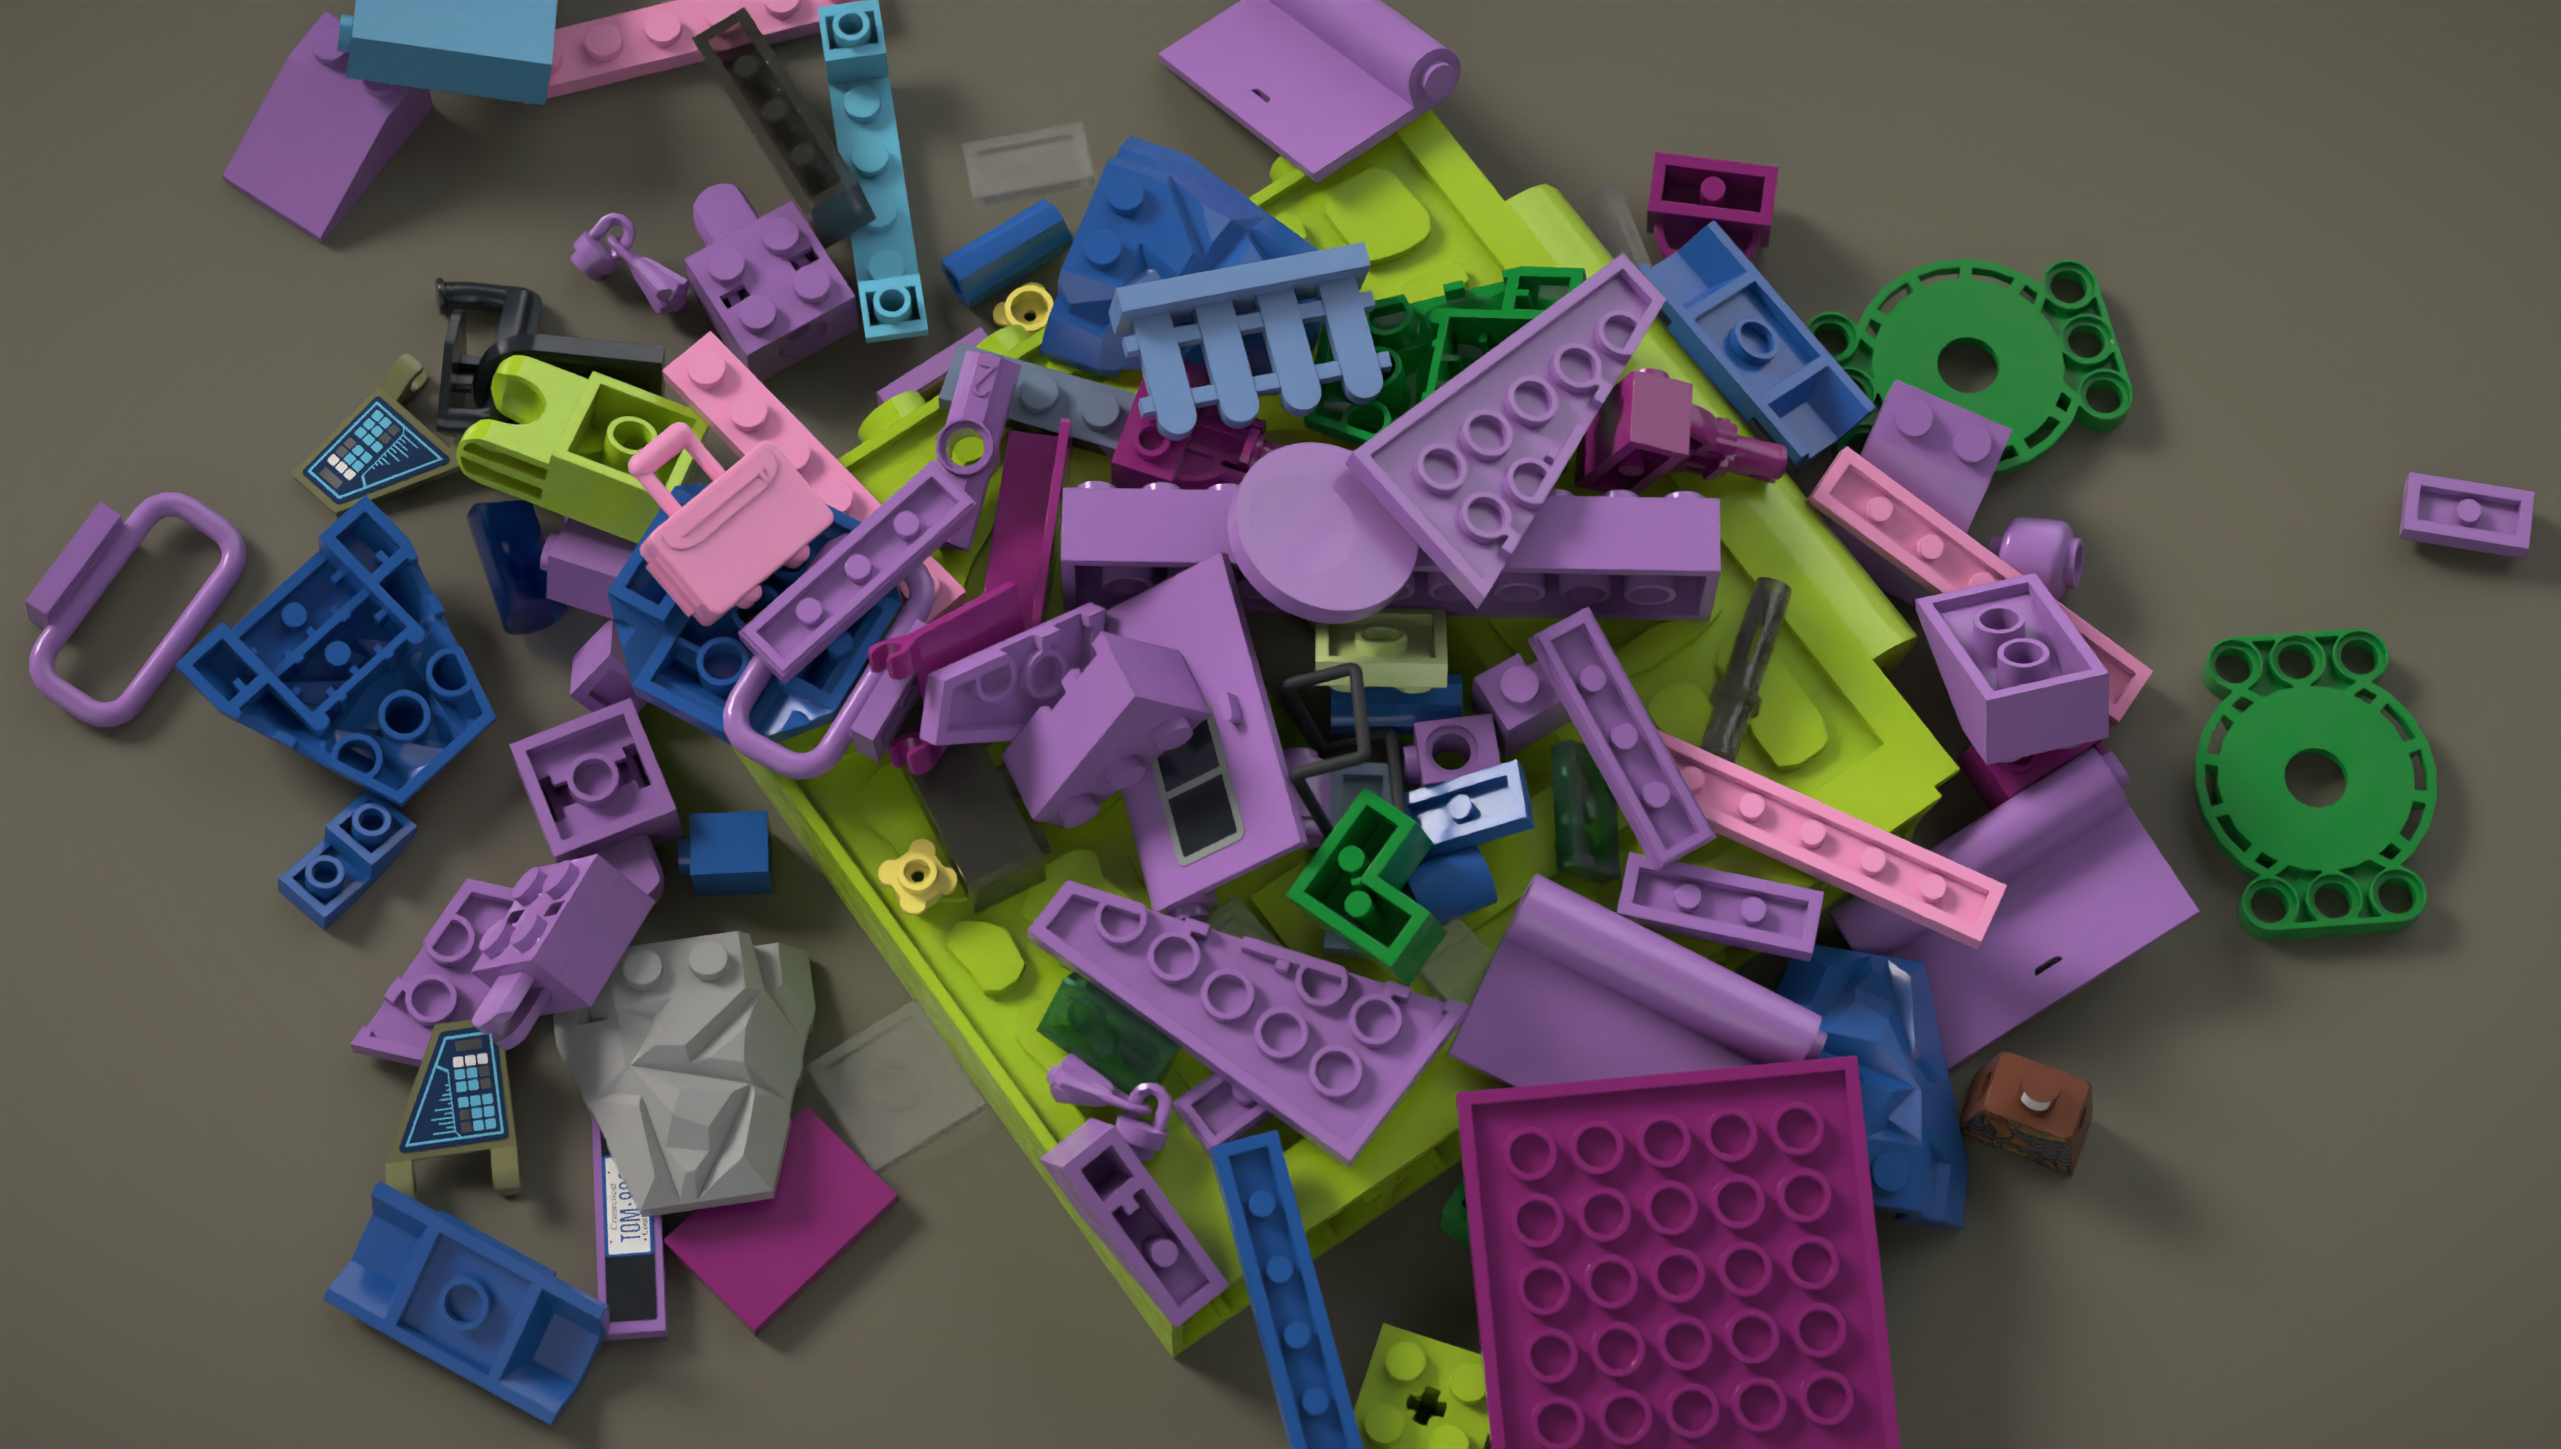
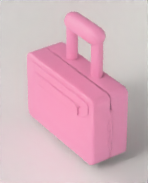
(733, 530)

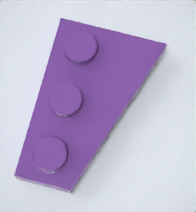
(1004, 685)

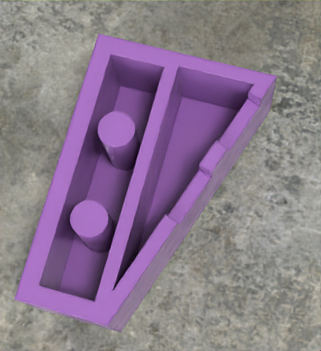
(1104, 729)

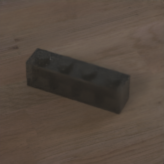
(784, 128)
(977, 820)

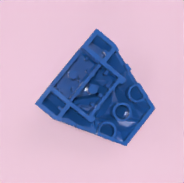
(1149, 222)
(350, 663)
(1912, 1128)

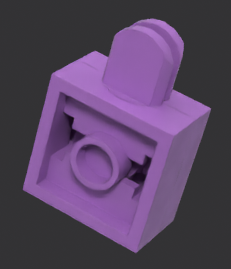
(772, 276)
(594, 785)
(555, 944)

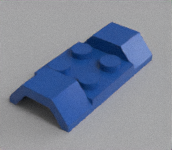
(1756, 347)
(471, 1304)

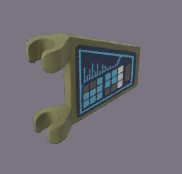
(379, 447)
(458, 1108)

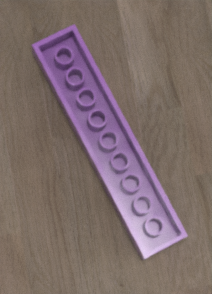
(1600, 552)

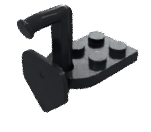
(517, 335)

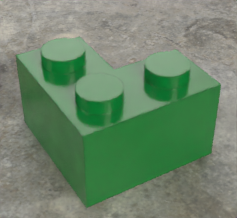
(1357, 884)

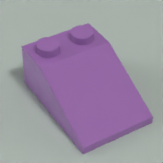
(322, 135)
(1937, 456)
(2016, 669)

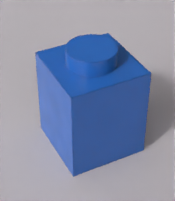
(728, 853)

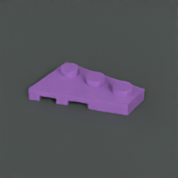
(439, 980)

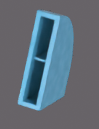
(453, 45)

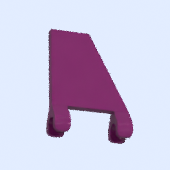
(938, 644)

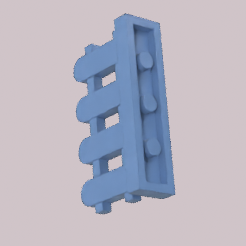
(1273, 290)

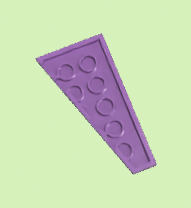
(1493, 440)
(1275, 1023)

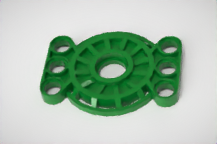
(2022, 337)
(2301, 847)

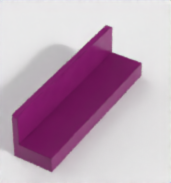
(1030, 518)

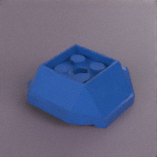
(696, 666)

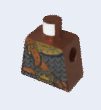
(2028, 1111)

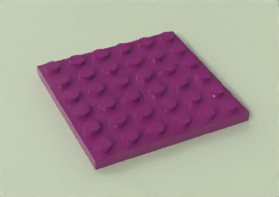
(1679, 1261)

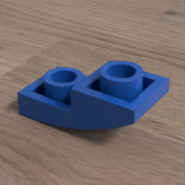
(348, 860)

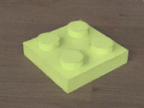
(1392, 648)

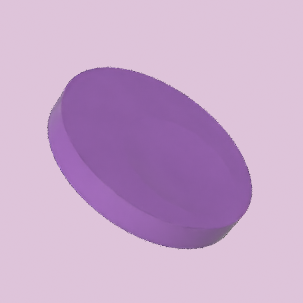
(1317, 536)

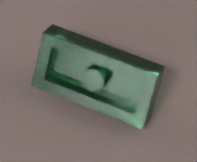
(1583, 816)
(1107, 1036)

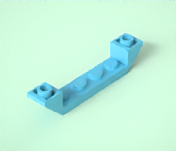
(870, 147)

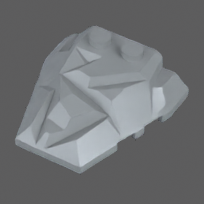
(694, 1066)

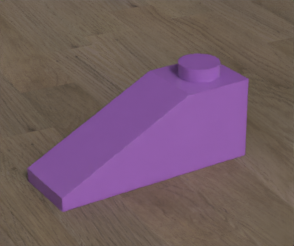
(1134, 1219)

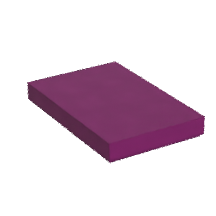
(773, 1249)

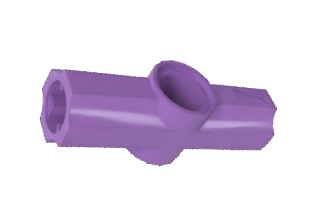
(978, 411)

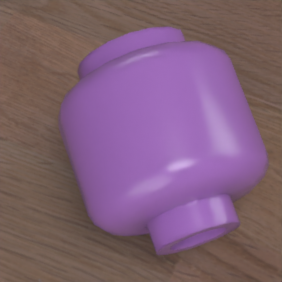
(2043, 549)

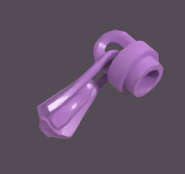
(662, 287)
(1079, 1084)

